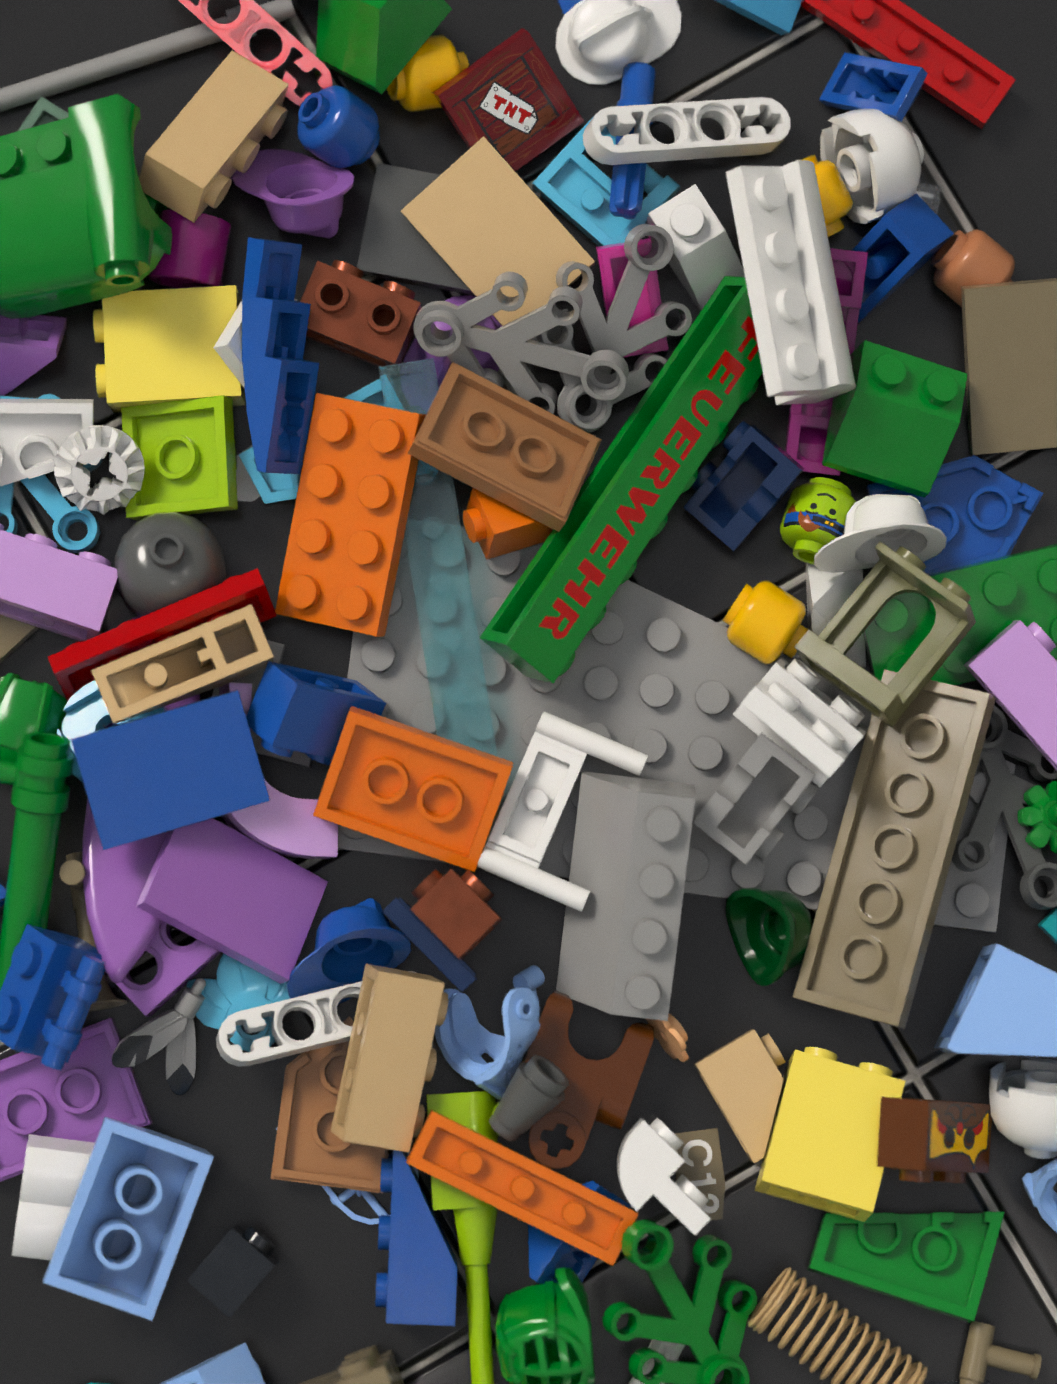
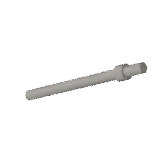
(127, 58)

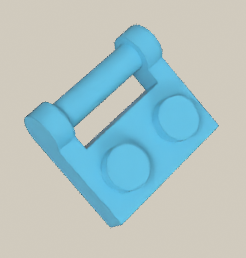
(583, 193)

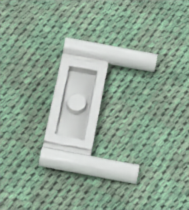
(538, 803)

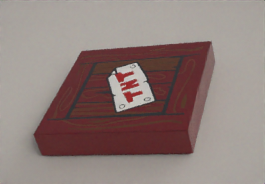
(510, 101)

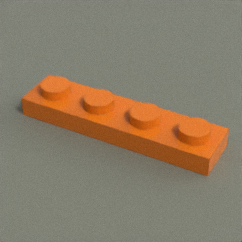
(521, 1187)

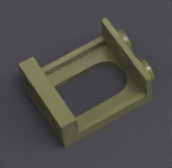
(892, 575)

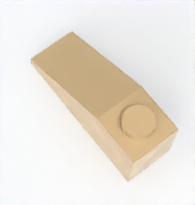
(184, 665)

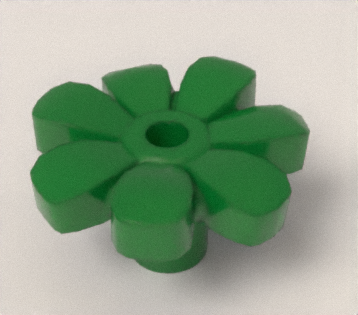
(1040, 816)

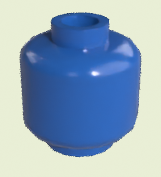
(338, 127)

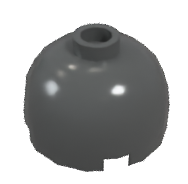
(167, 561)

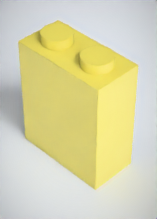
(163, 346)
(827, 1134)

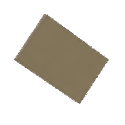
(1011, 365)

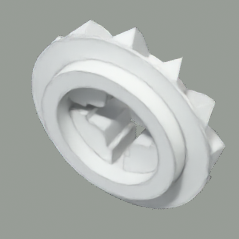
(90, 446)

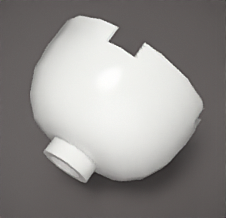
(875, 160)
(1026, 1105)

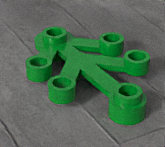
(689, 1317)

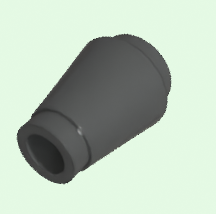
(528, 1097)

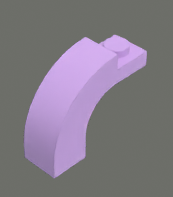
(285, 821)

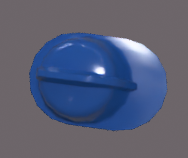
(343, 947)

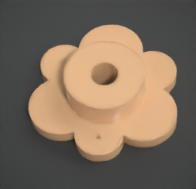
(671, 1037)

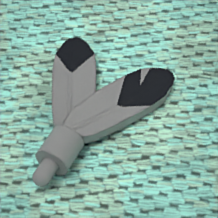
(171, 1030)

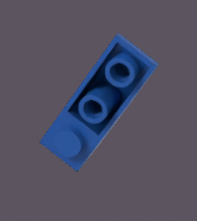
(421, 1261)

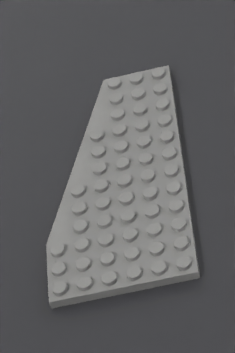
(662, 687)

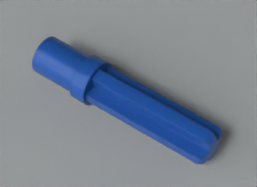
(629, 179)

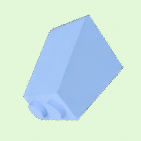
(1003, 1008)

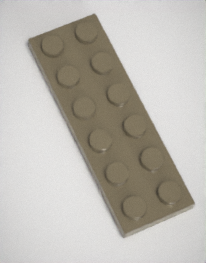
(894, 854)

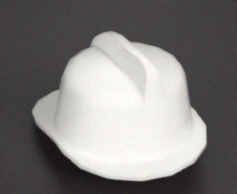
(606, 35)
(883, 518)

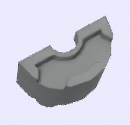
(755, 799)

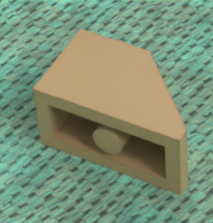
(746, 1087)

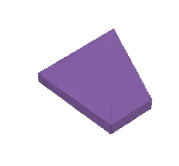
(27, 347)

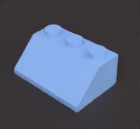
(128, 1217)

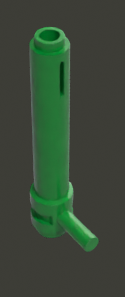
(39, 801)

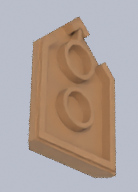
(304, 1141)

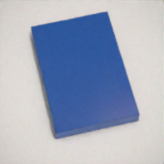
(170, 769)

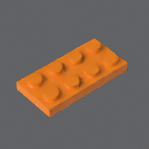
(349, 515)

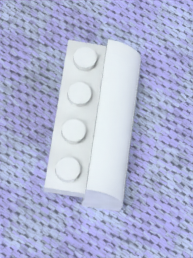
(791, 282)

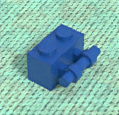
(49, 994)

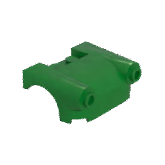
(75, 211)

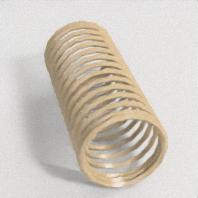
(780, 1291)

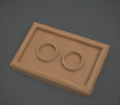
(505, 446)

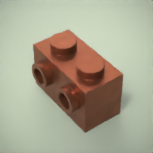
(359, 315)
(456, 909)

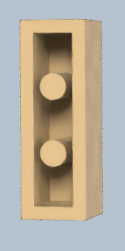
(214, 137)
(389, 1058)

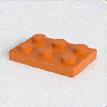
(413, 788)

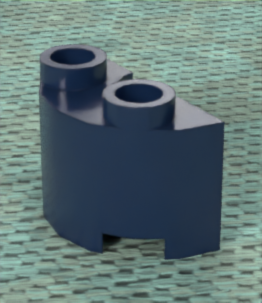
(744, 486)

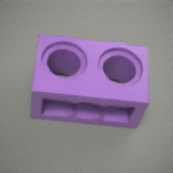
(175, 968)

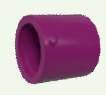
(196, 252)

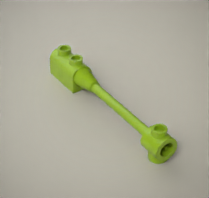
(474, 1226)

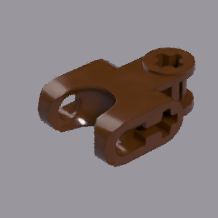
(596, 1088)

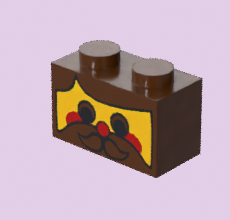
(934, 1138)

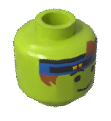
(815, 516)

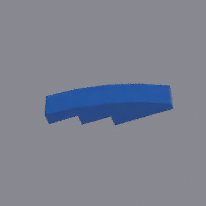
(276, 377)

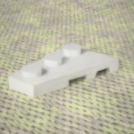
(34, 432)

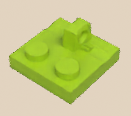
(185, 456)

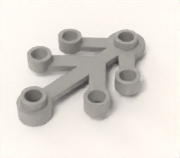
(614, 331)
(512, 343)

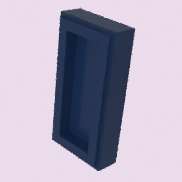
(432, 947)

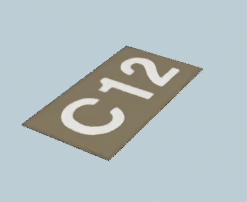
(704, 1167)

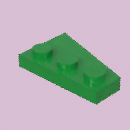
(914, 1258)

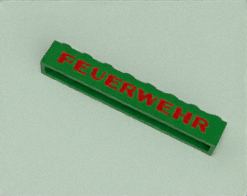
(631, 489)

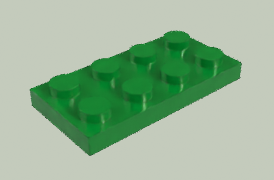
(1000, 592)

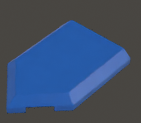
(976, 511)

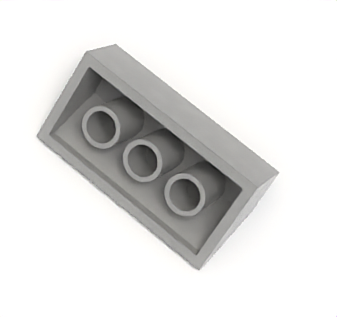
(634, 862)

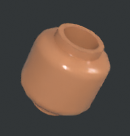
(969, 261)

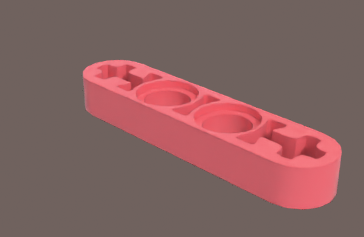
(238, 36)

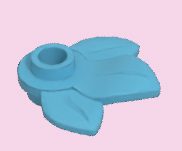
(237, 990)

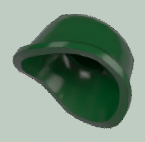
(768, 931)

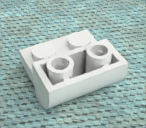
(803, 718)
(644, 1169)

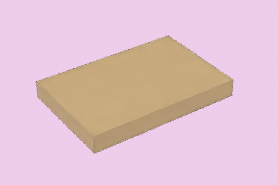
(491, 224)

